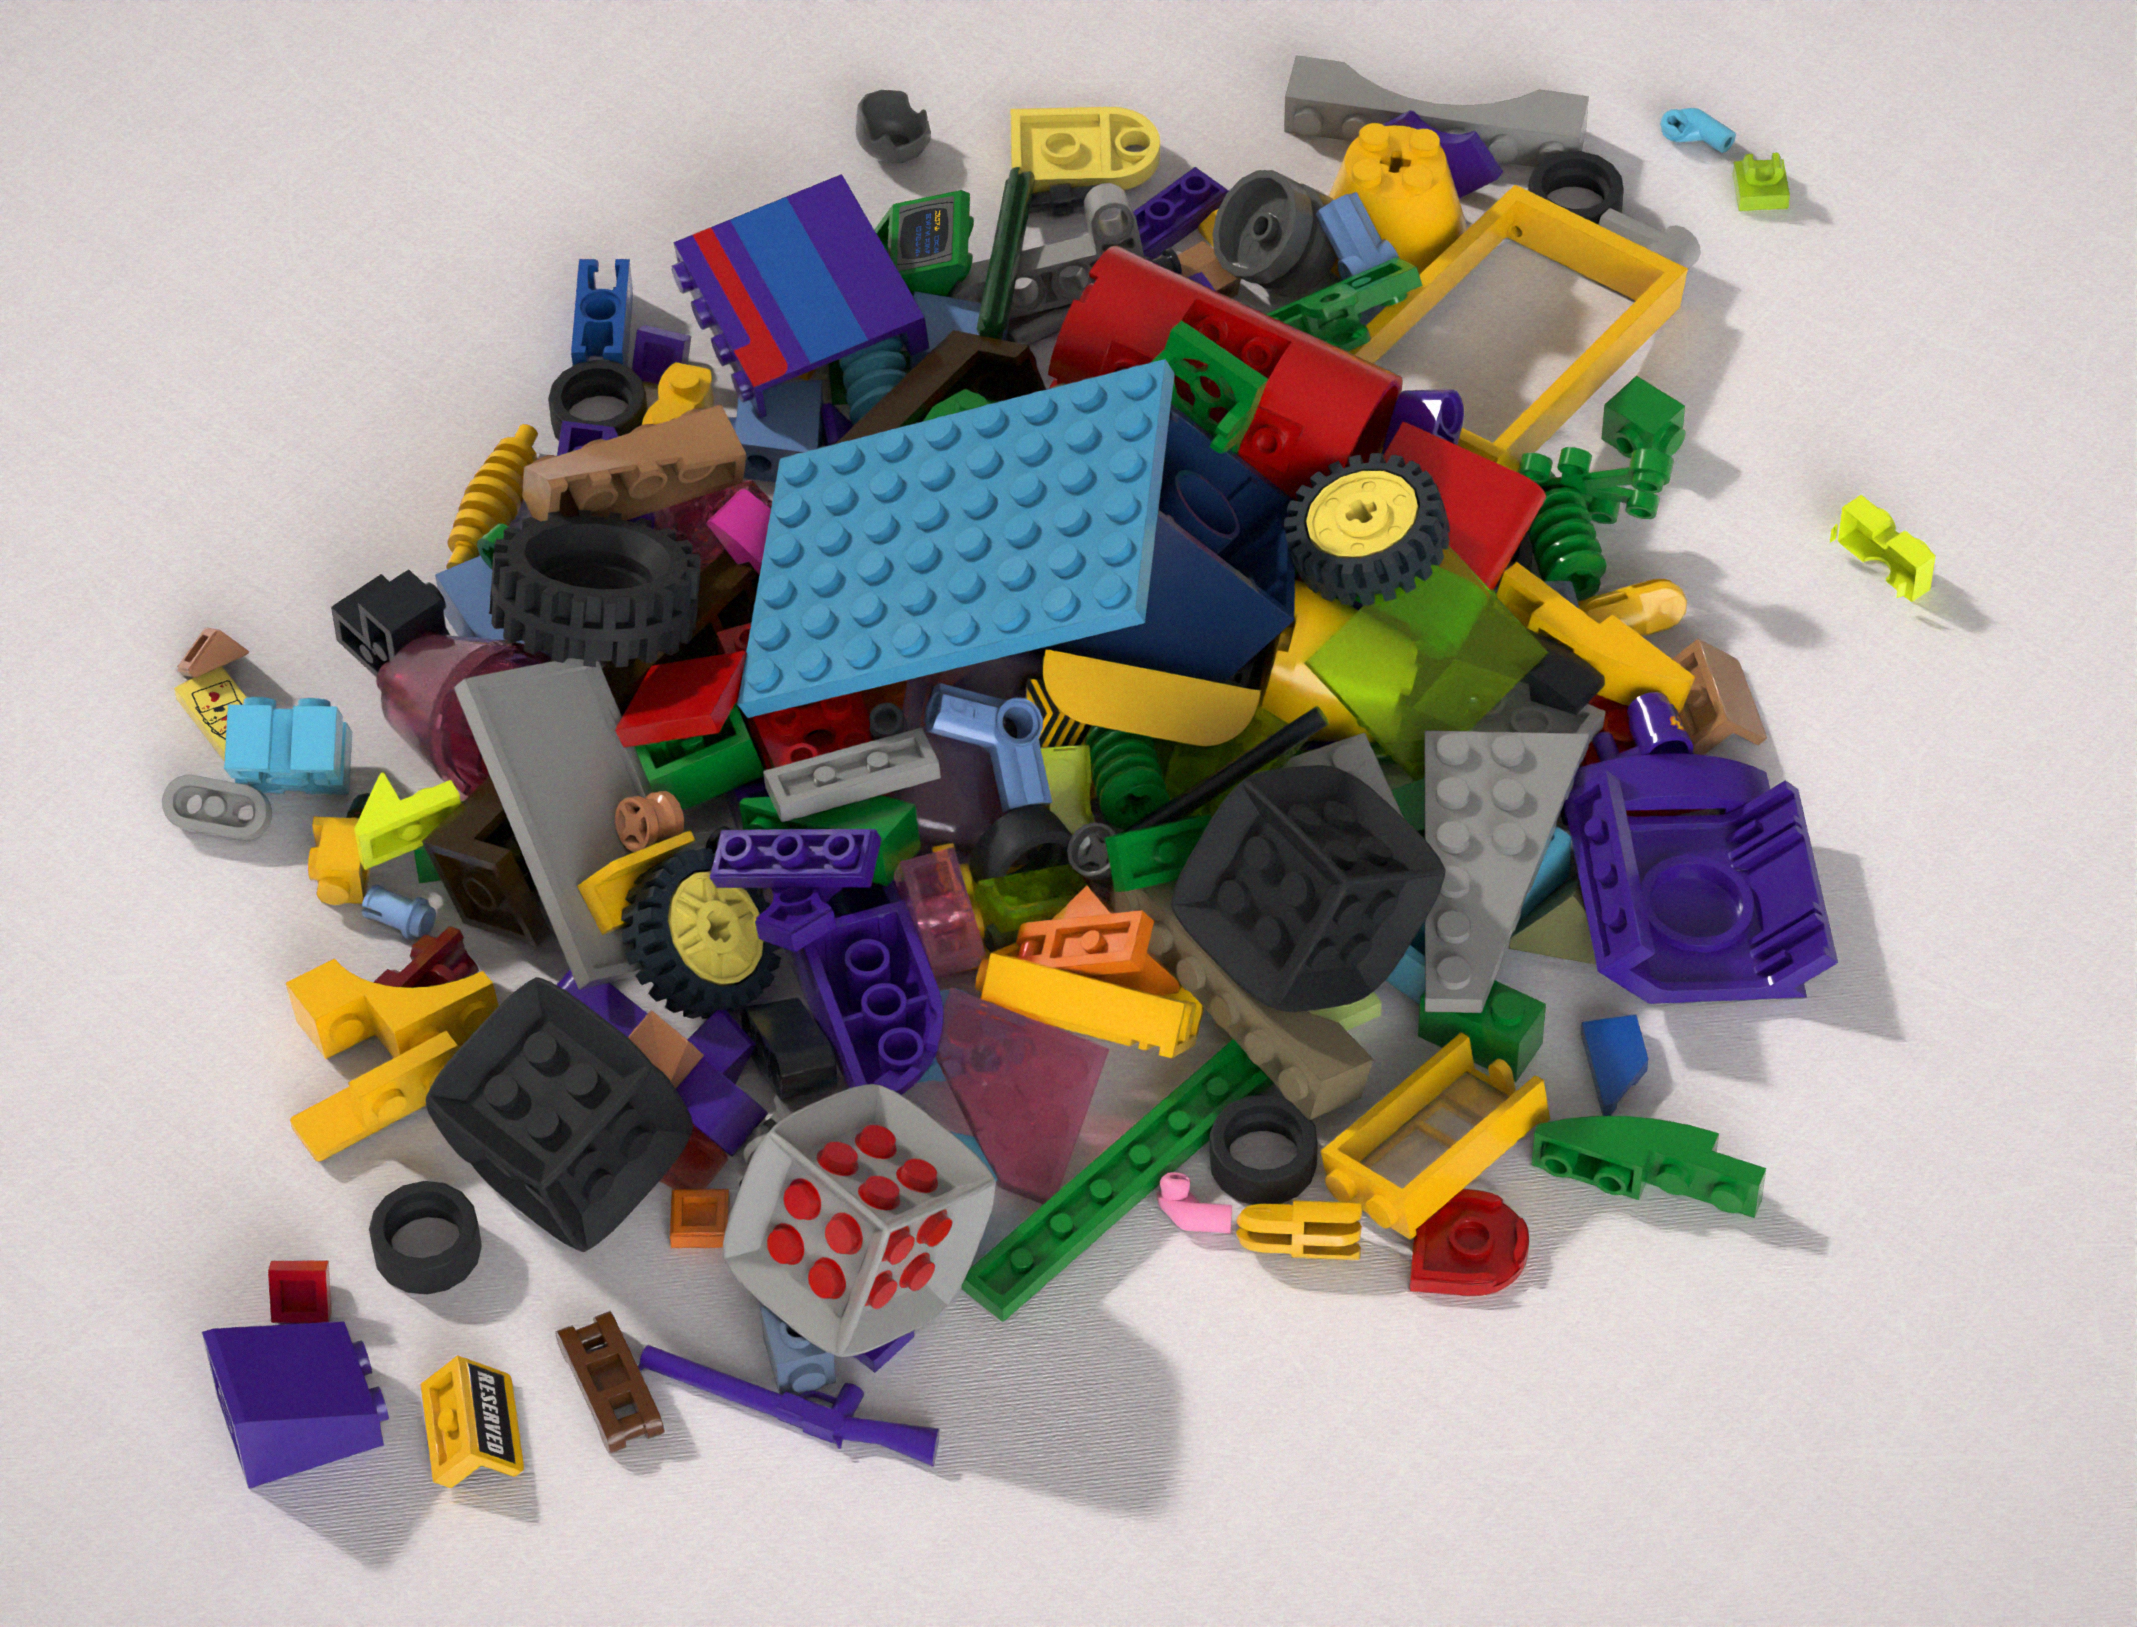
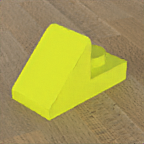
(398, 826)

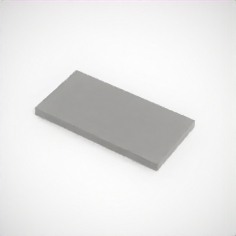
(560, 781)

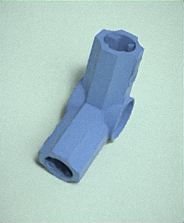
(1354, 240)
(979, 721)

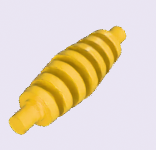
(492, 494)

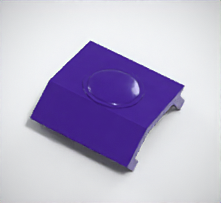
(1701, 899)

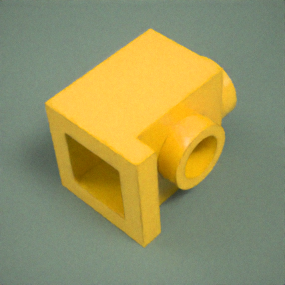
(337, 861)

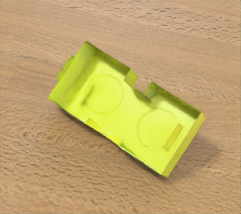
(1873, 536)
(1069, 784)

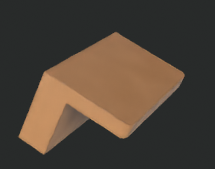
(1717, 699)

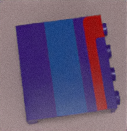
(795, 288)

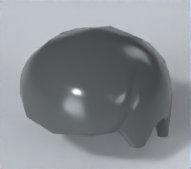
(890, 127)

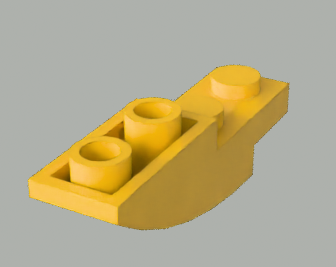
(1614, 649)

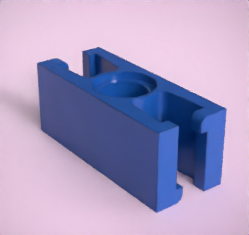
(602, 315)

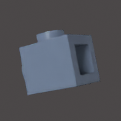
(794, 1360)

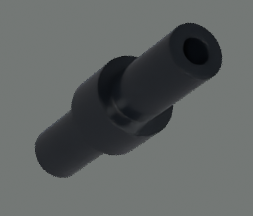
(1060, 199)

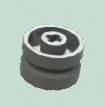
(1272, 233)

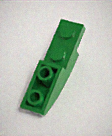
(1630, 1151)

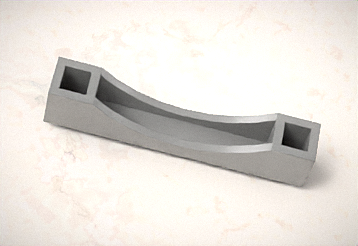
(1336, 102)

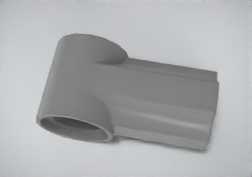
(1672, 243)

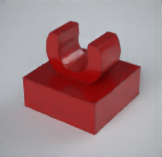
(299, 1291)

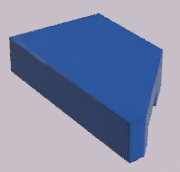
(1614, 1057)

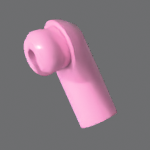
(1187, 1211)

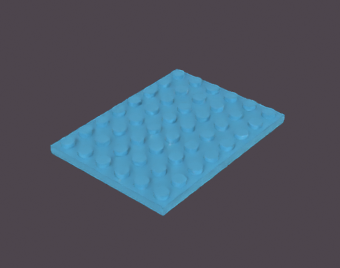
(959, 540)

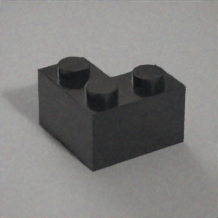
(386, 617)

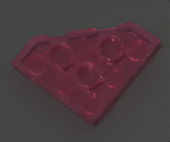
(1018, 1090)

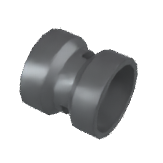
(1089, 853)

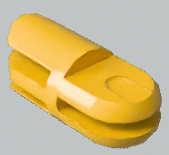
(1643, 606)
(1303, 1229)

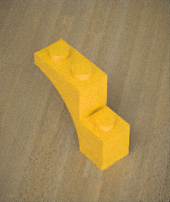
(345, 1009)

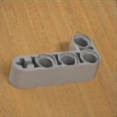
(1047, 261)

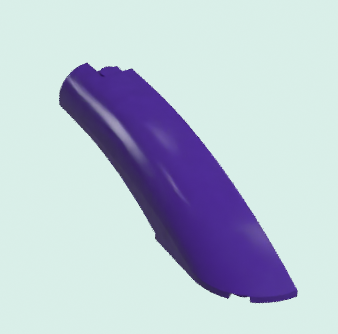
(867, 982)

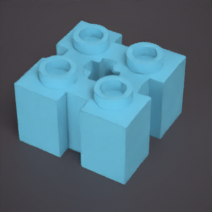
(289, 747)

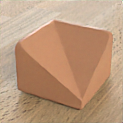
(665, 1048)

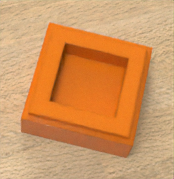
(699, 1217)

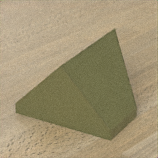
(1557, 927)

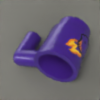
(1654, 729)

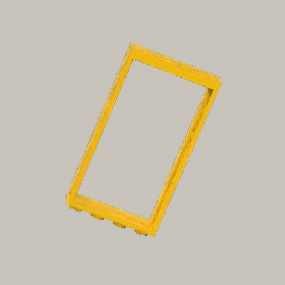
(1577, 244)

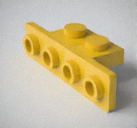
(373, 1099)

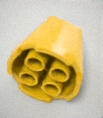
(1404, 189)
(1289, 685)

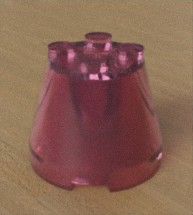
(425, 709)

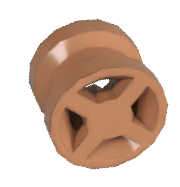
(648, 820)

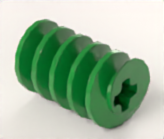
(1567, 542)
(1125, 775)

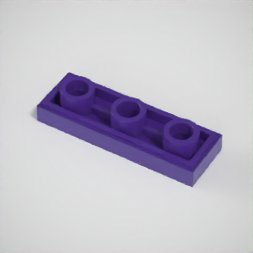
(1177, 211)
(795, 858)

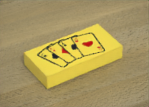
(207, 704)

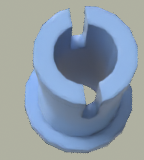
(408, 915)

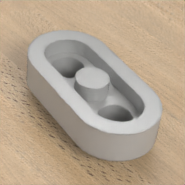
(219, 807)

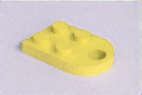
(1083, 146)

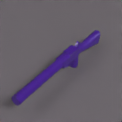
(819, 1421)

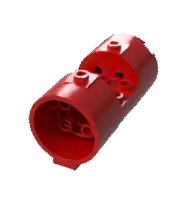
(1316, 398)

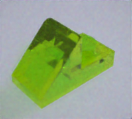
(1028, 895)

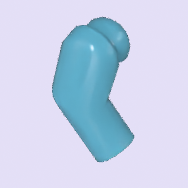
(1696, 125)

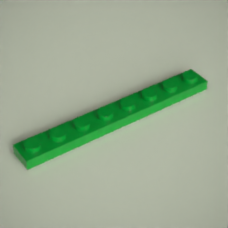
(1112, 1184)

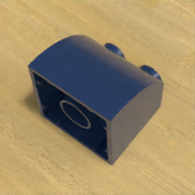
(1216, 570)

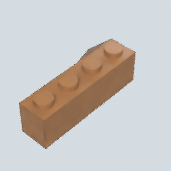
(639, 469)

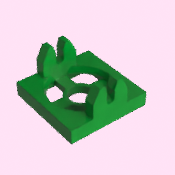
(1227, 373)

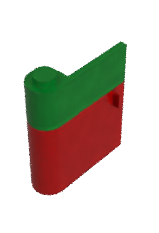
(1483, 500)

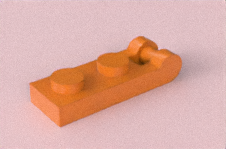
(1088, 943)

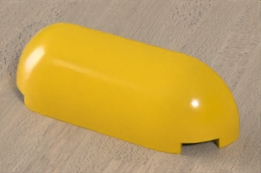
(1147, 700)

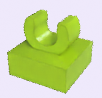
(1761, 183)

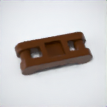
(610, 1381)

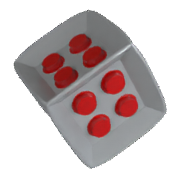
(858, 1219)

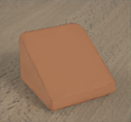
(210, 652)

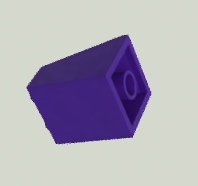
(294, 1396)

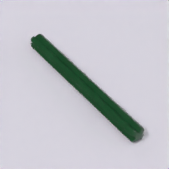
(1006, 254)

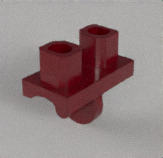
(433, 962)

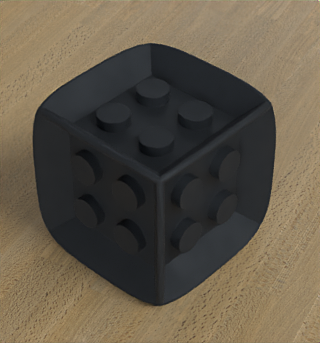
(1307, 887)
(560, 1113)

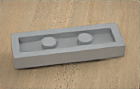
(851, 774)

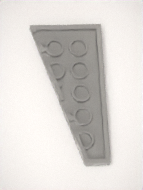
(1490, 821)

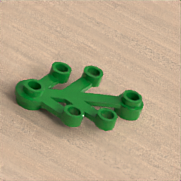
(1646, 473)

